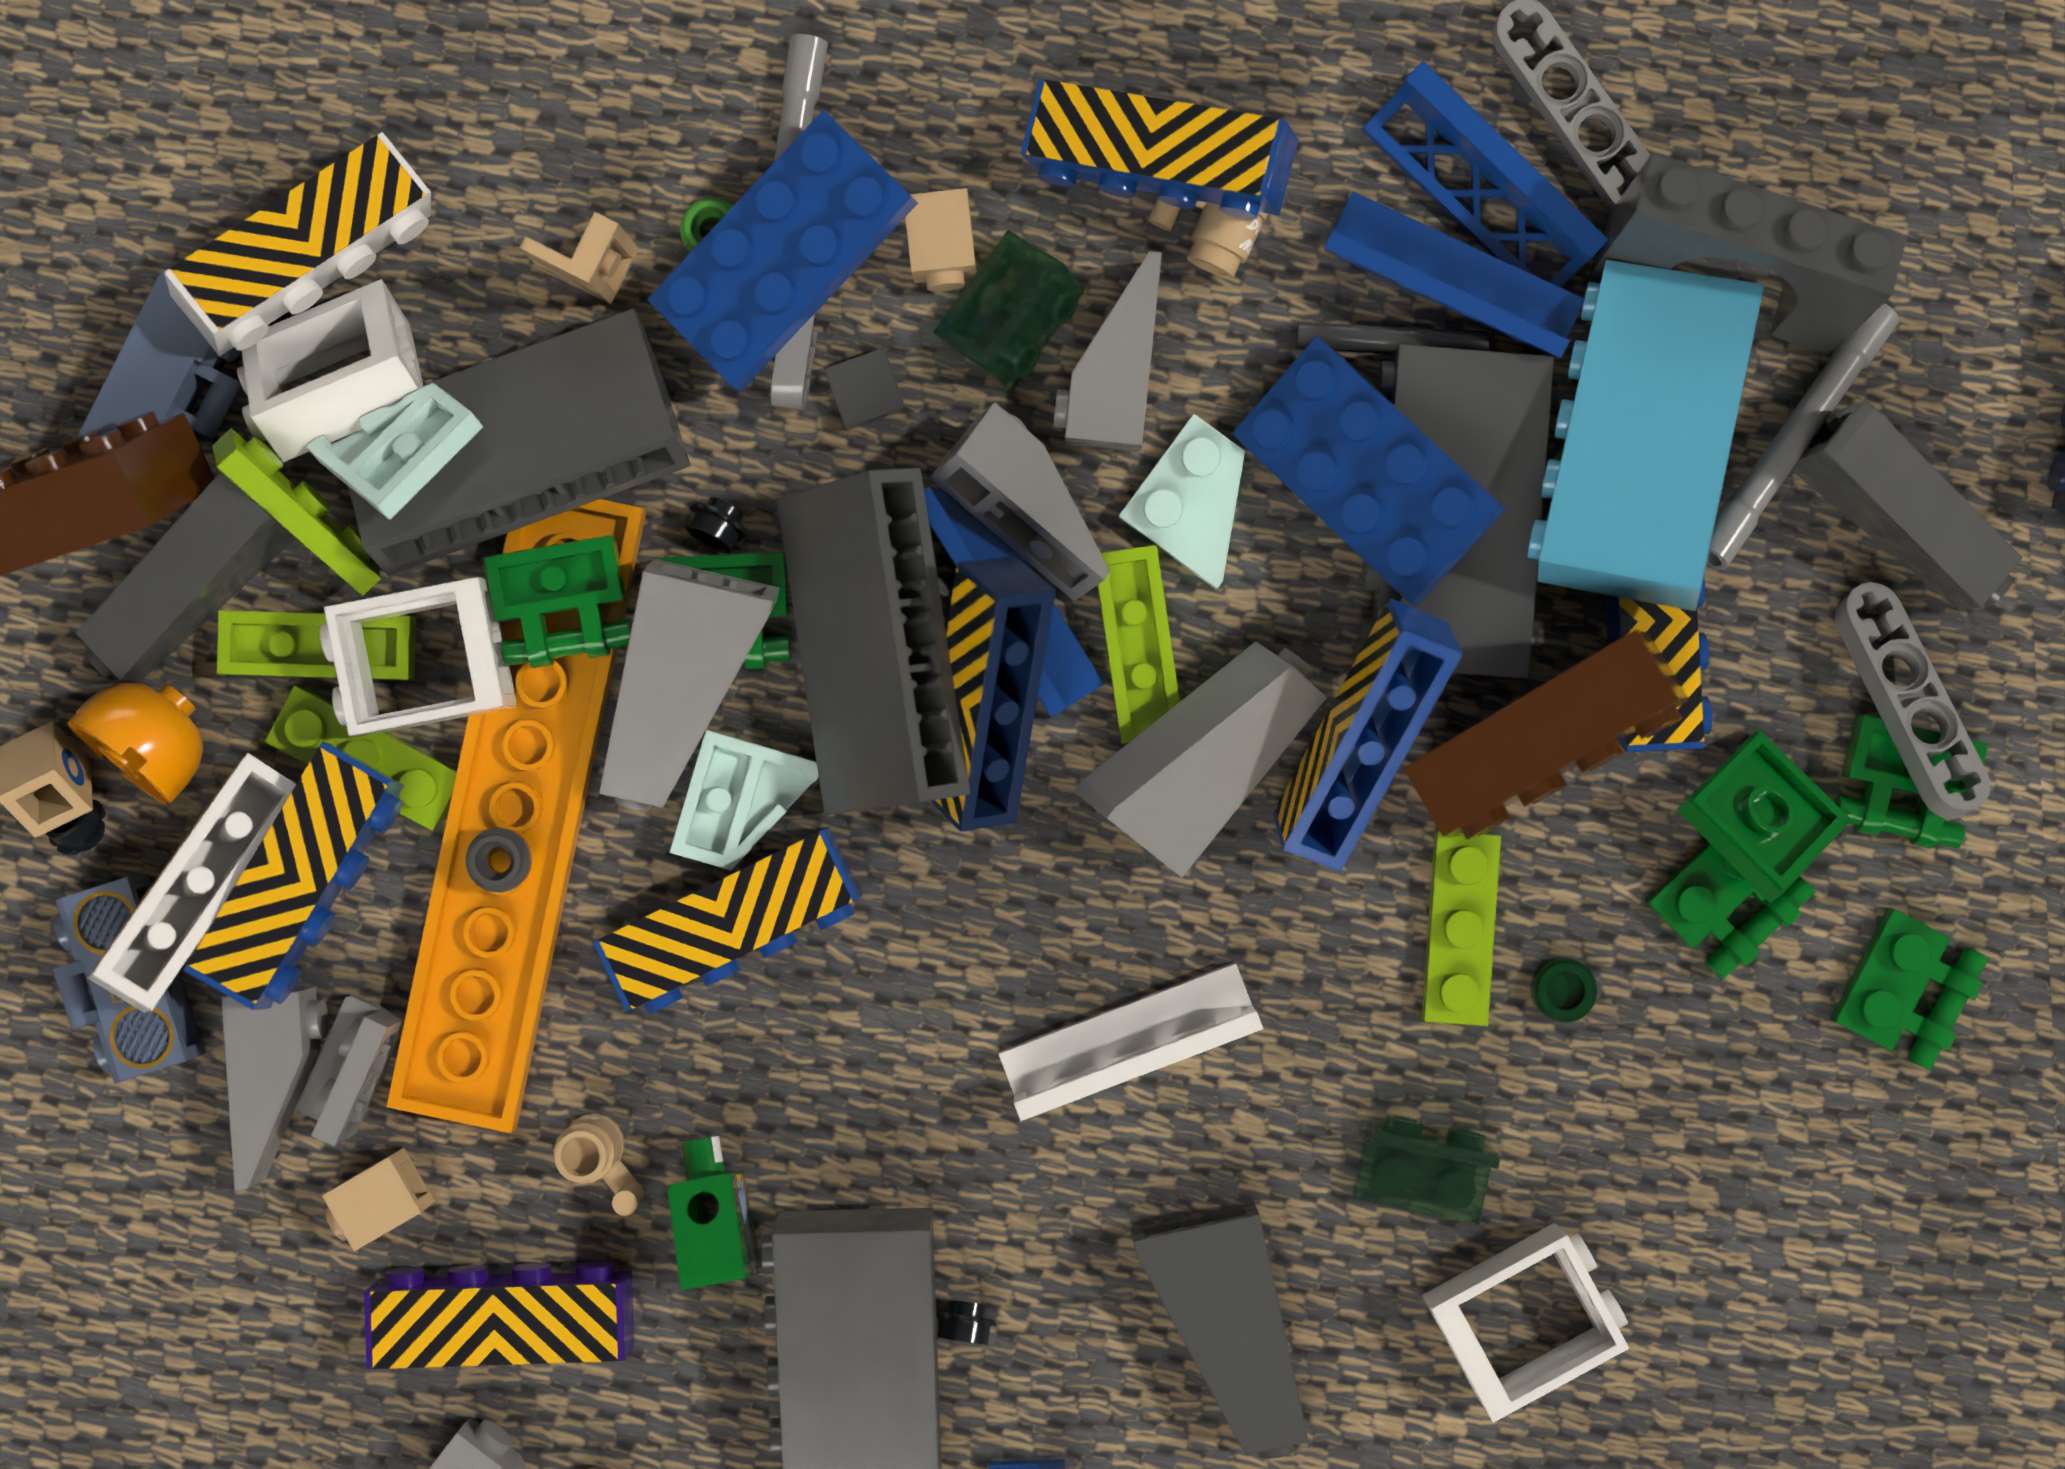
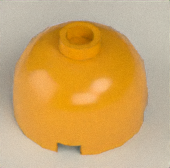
(143, 736)

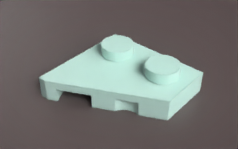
(399, 447)
(1191, 500)
(737, 798)

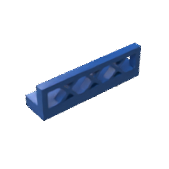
(1493, 160)
(1455, 275)
(1066, 667)

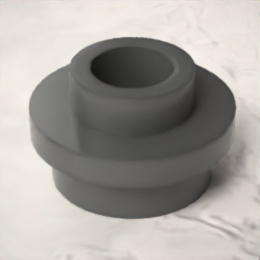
(479, 863)

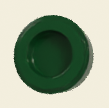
(1563, 989)

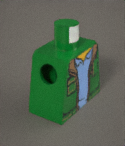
(718, 1248)

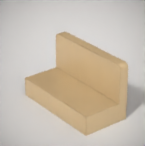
(597, 262)

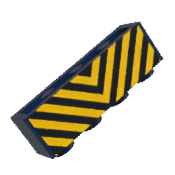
(996, 662)

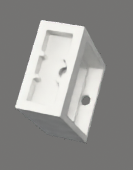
(337, 400)
(345, 646)
(1555, 1367)

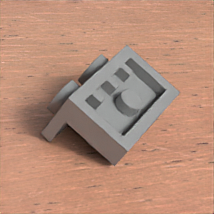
(349, 1068)

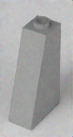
(678, 666)
(1204, 755)

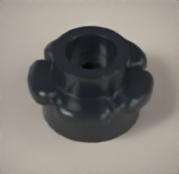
(716, 524)
(80, 833)
(965, 1323)

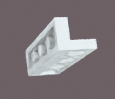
(1129, 1041)

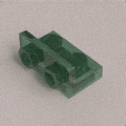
(1011, 309)
(1425, 1170)

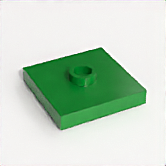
(1764, 815)

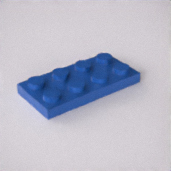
(782, 251)
(1368, 471)

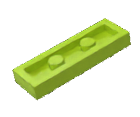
(297, 508)
(1137, 639)
(291, 645)
(427, 781)
(1461, 929)

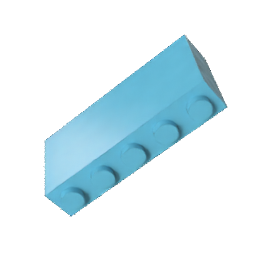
(1646, 434)

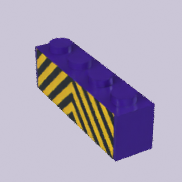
(499, 1317)

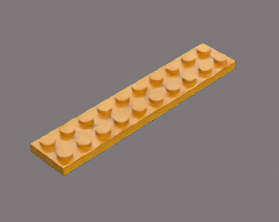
(492, 952)

